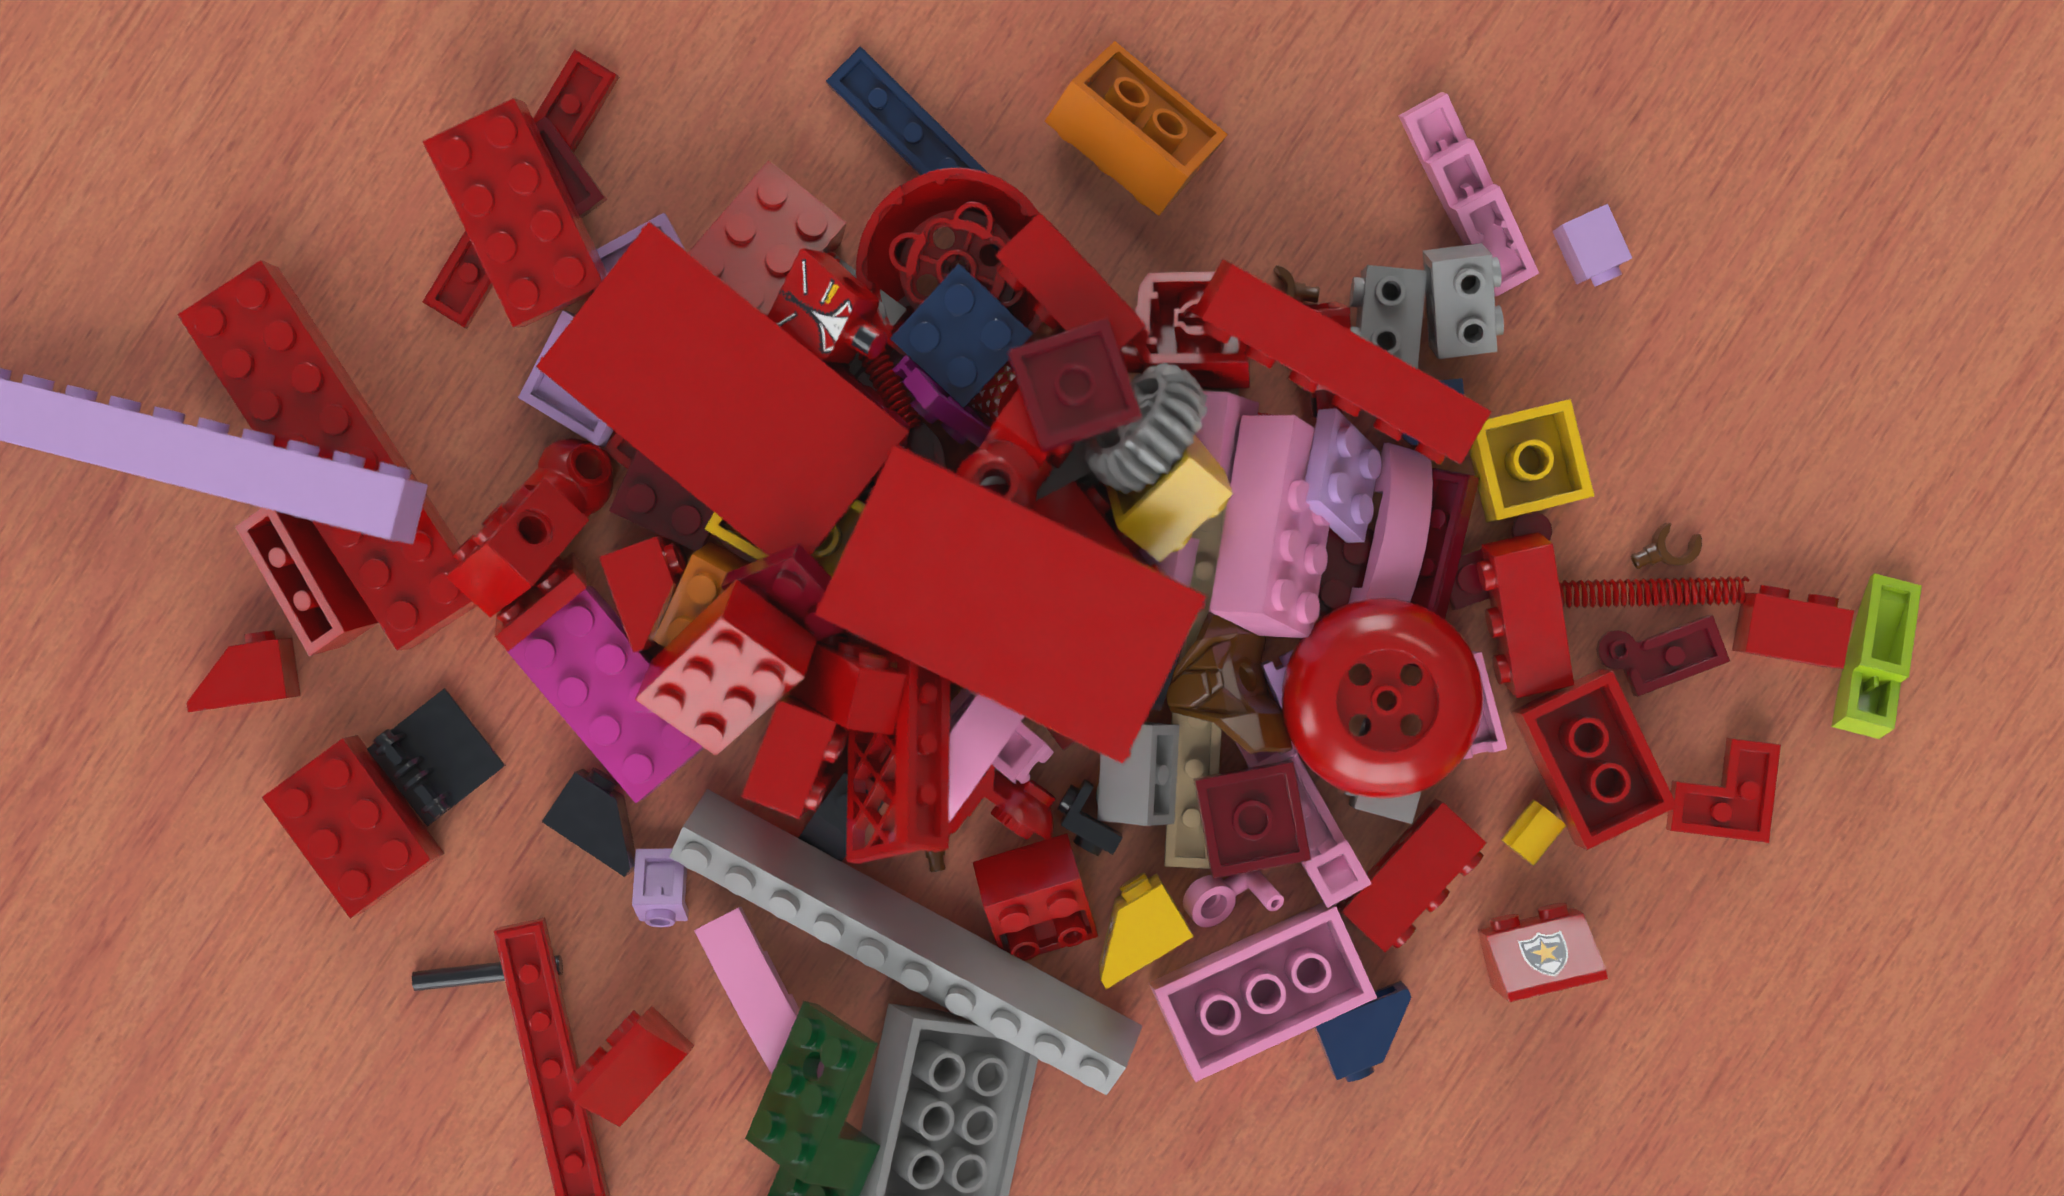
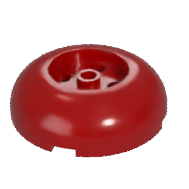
(901, 245)
(1322, 699)

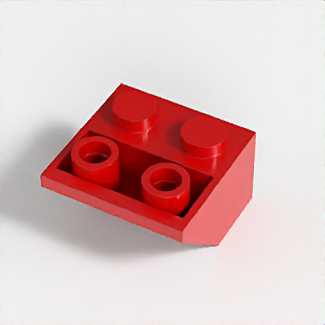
(1035, 898)
(640, 1059)

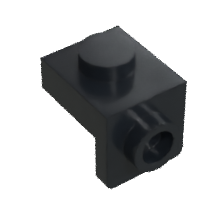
(1090, 832)

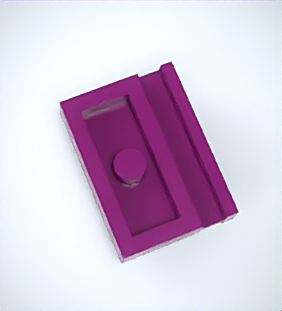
(935, 403)

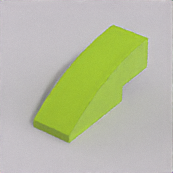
(1877, 657)

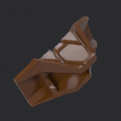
(1226, 685)

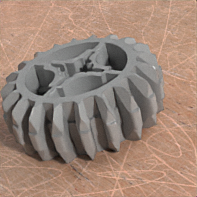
(1146, 448)

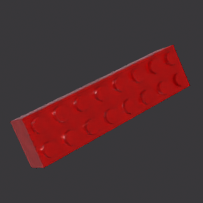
(300, 392)

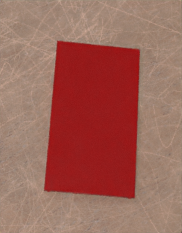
(721, 397)
(1010, 604)

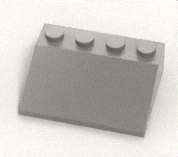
(945, 1106)

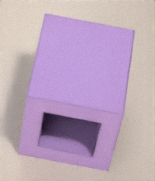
(1593, 246)

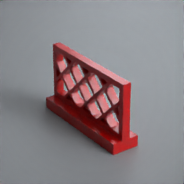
(921, 770)

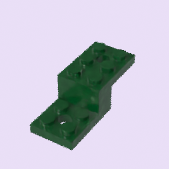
(805, 1116)

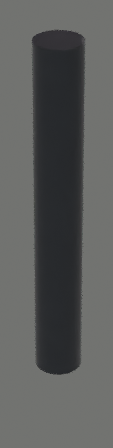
(464, 975)

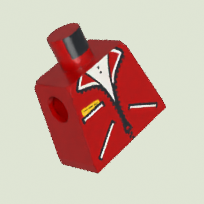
(828, 309)

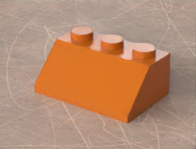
(1135, 127)

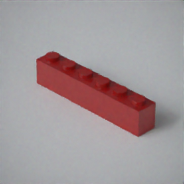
(1341, 362)

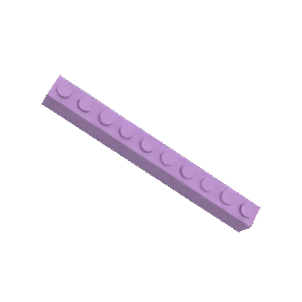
(210, 459)

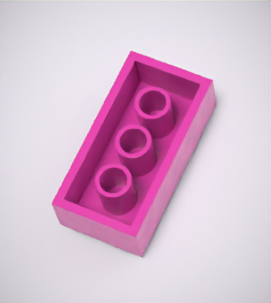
(592, 680)

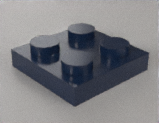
(961, 335)

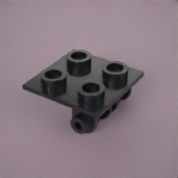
(435, 757)

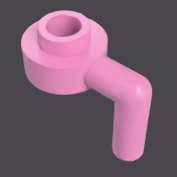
(1212, 900)

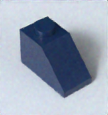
(1364, 1034)

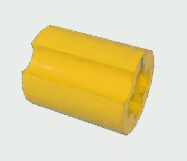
(1533, 832)

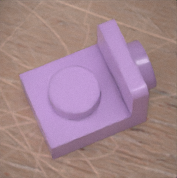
(659, 888)

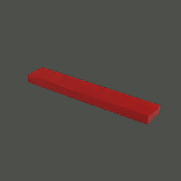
(572, 109)
(549, 1058)

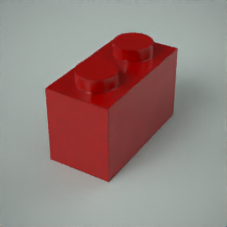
(1793, 629)

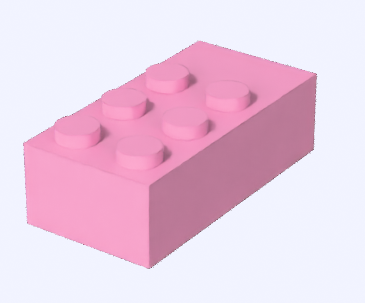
(1270, 537)
(1262, 990)

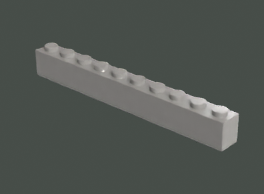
(906, 942)

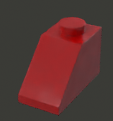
(249, 674)

